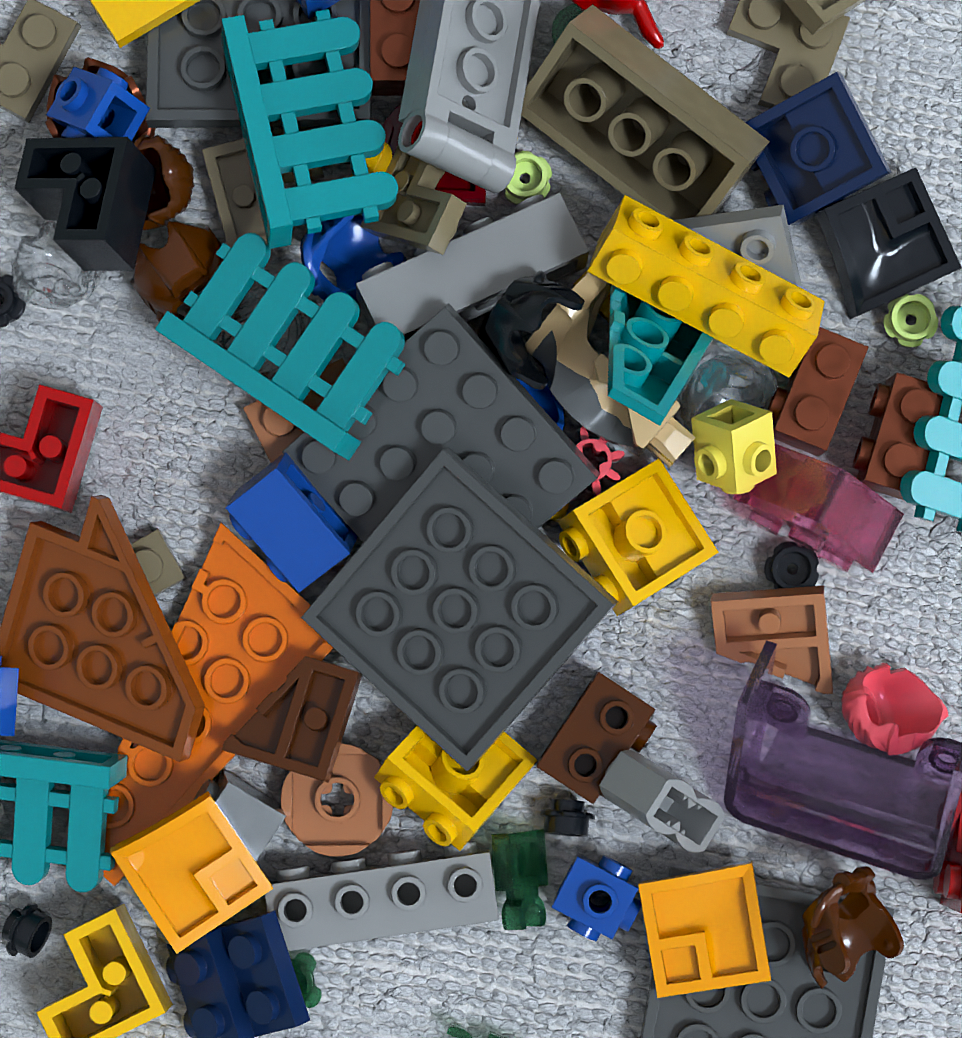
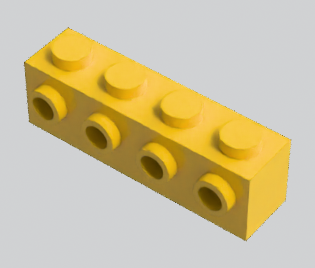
(707, 286)

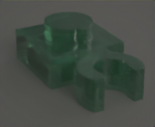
(519, 870)

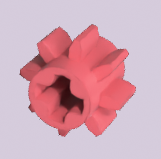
(598, 449)

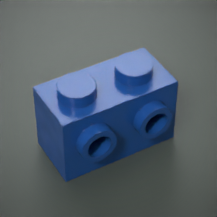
(290, 523)

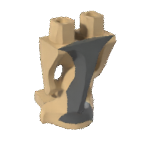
(580, 380)

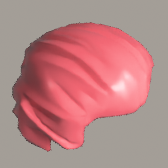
(891, 709)

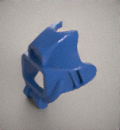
(346, 251)

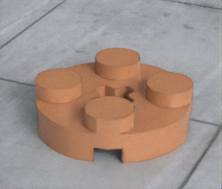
(360, 822)

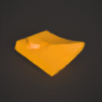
(191, 871)
(705, 930)

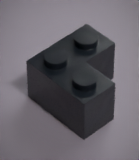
(94, 192)

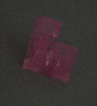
(823, 511)

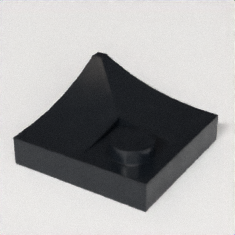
(886, 242)

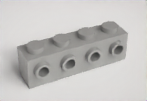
(475, 266)
(384, 898)

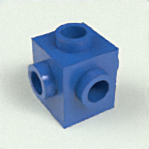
(96, 106)
(587, 877)

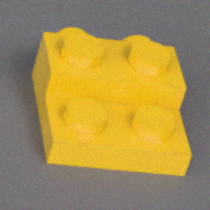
(636, 536)
(443, 792)

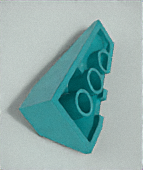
(649, 355)

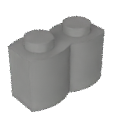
(662, 801)

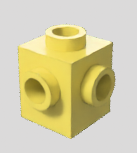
(734, 446)

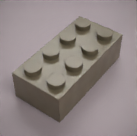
(639, 120)

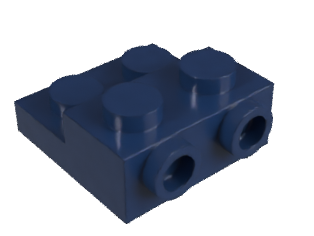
(816, 150)
(238, 981)

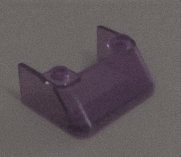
(836, 789)

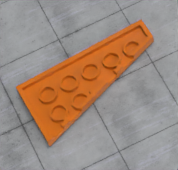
(239, 643)

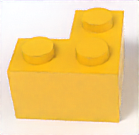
(120, 981)

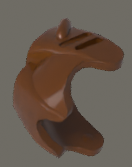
(183, 265)
(844, 932)

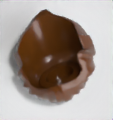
(171, 183)

